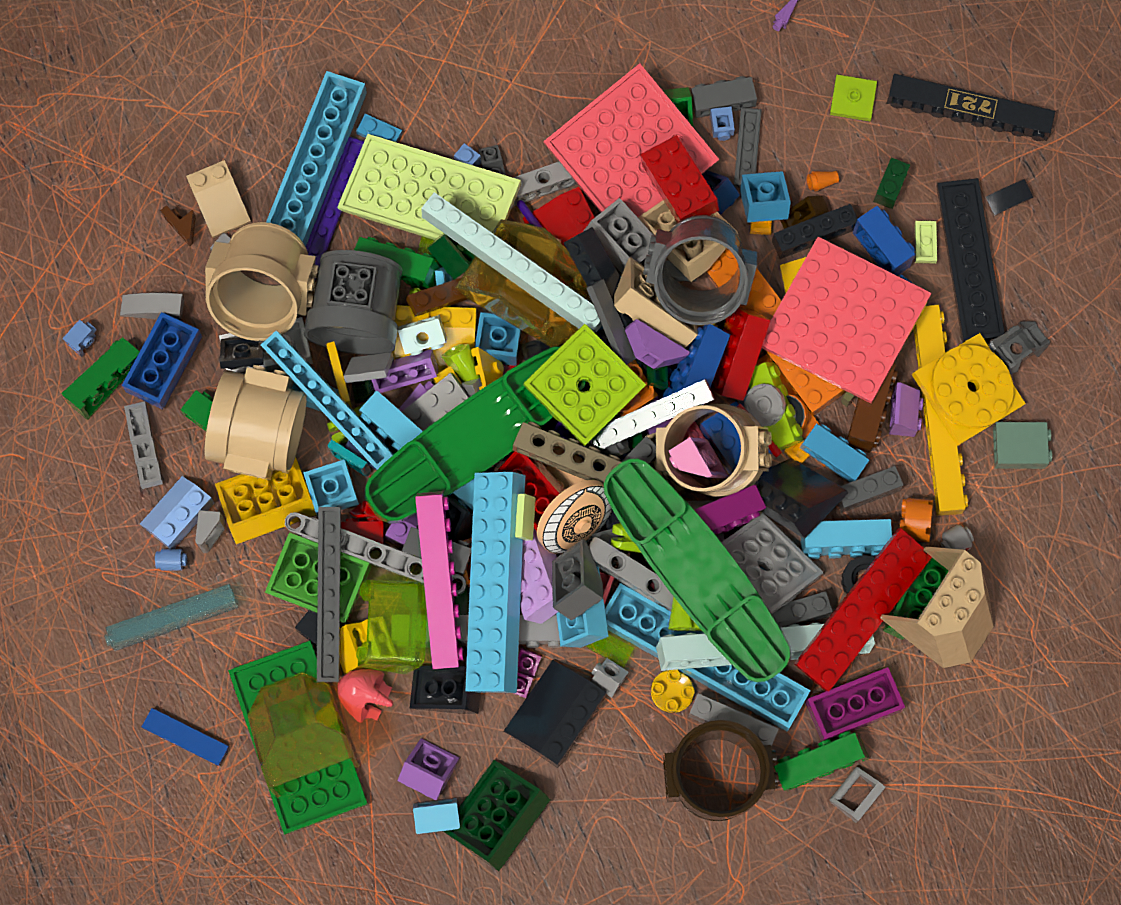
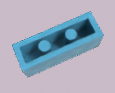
(834, 453)

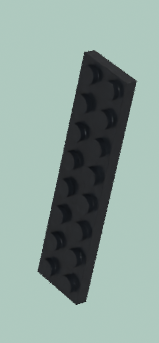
(970, 259)

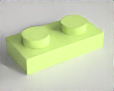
(925, 242)

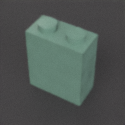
(1021, 445)

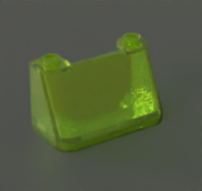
(394, 626)

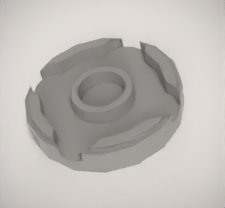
(769, 400)

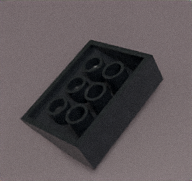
(797, 496)
(555, 713)

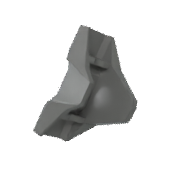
(1028, 336)

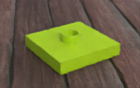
(853, 98)

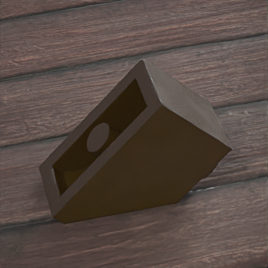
(804, 210)

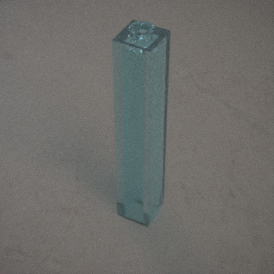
(171, 617)

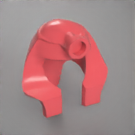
(364, 687)

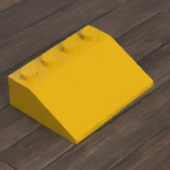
(457, 323)
(261, 505)

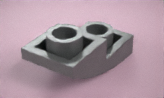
(492, 159)

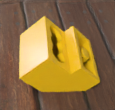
(350, 639)

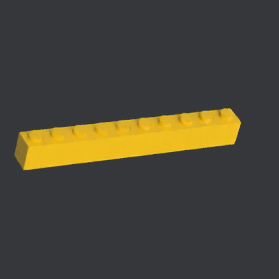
(942, 449)

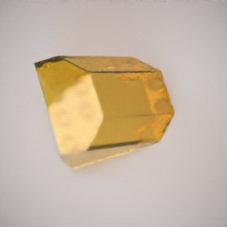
(509, 301)
(298, 730)

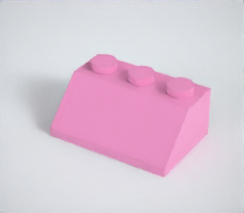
(697, 457)

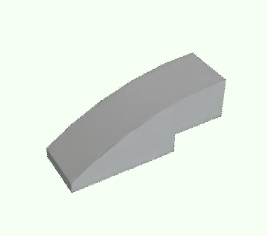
(151, 305)

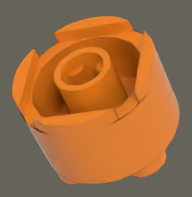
(917, 518)

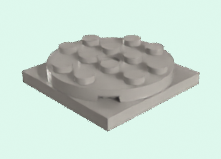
(786, 566)

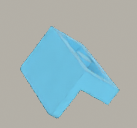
(436, 816)

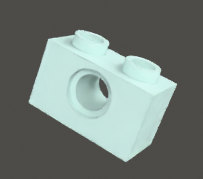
(434, 329)

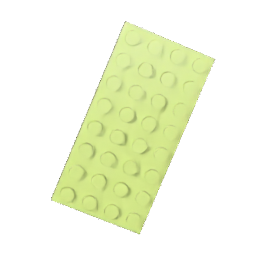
(397, 180)

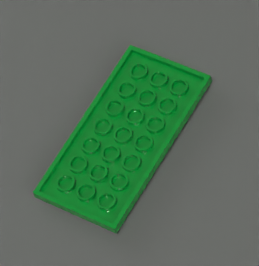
(320, 793)

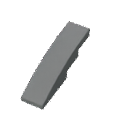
(143, 445)

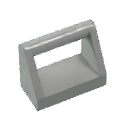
(209, 529)
(866, 803)

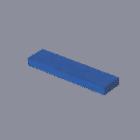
(185, 737)

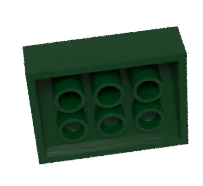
(498, 814)

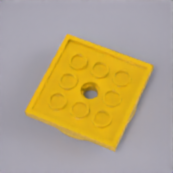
(947, 390)

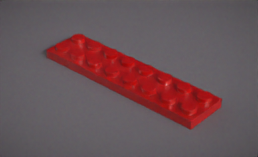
(861, 610)

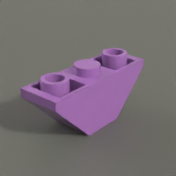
(653, 347)

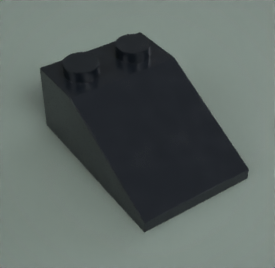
(443, 691)

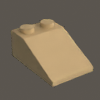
(218, 199)

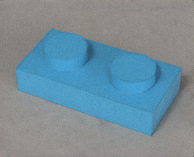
(378, 128)

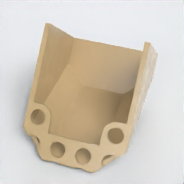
(956, 615)

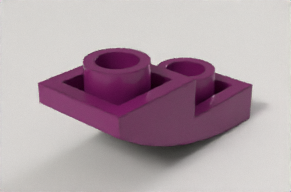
(527, 668)

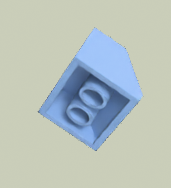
(177, 513)

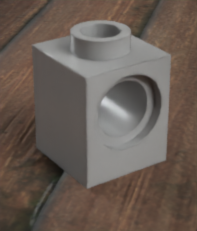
(608, 676)

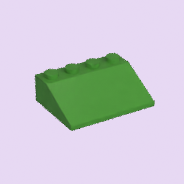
(297, 576)

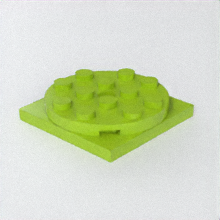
(591, 360)

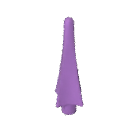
(784, 15)
(417, 393)

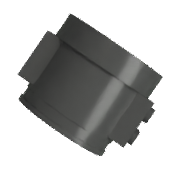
(355, 303)
(693, 305)

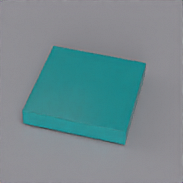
(350, 458)

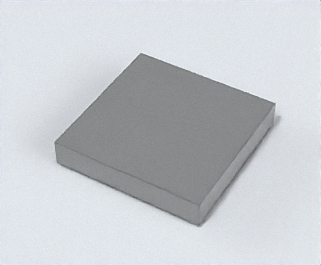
(368, 367)

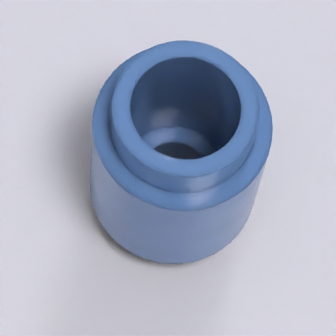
(170, 559)

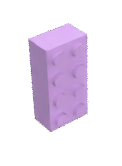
(536, 581)

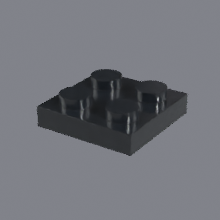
(240, 353)

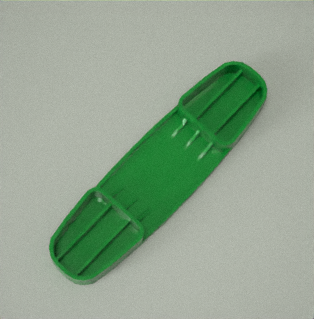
(459, 443)
(697, 570)

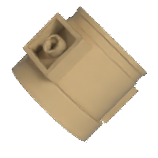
(254, 308)
(255, 422)
(753, 457)

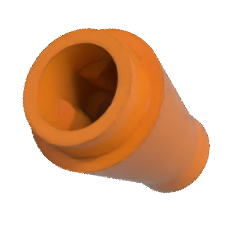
(821, 179)

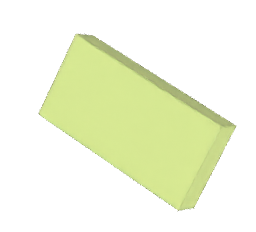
(525, 517)

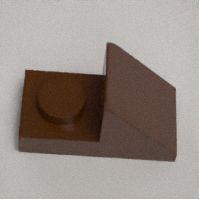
(183, 226)

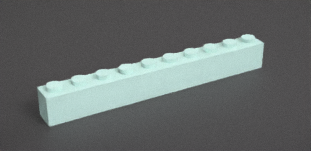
(510, 263)
(697, 651)

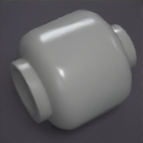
(957, 538)

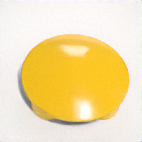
(672, 691)

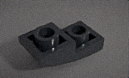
(1009, 197)

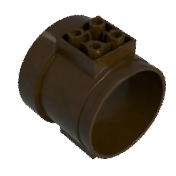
(761, 756)

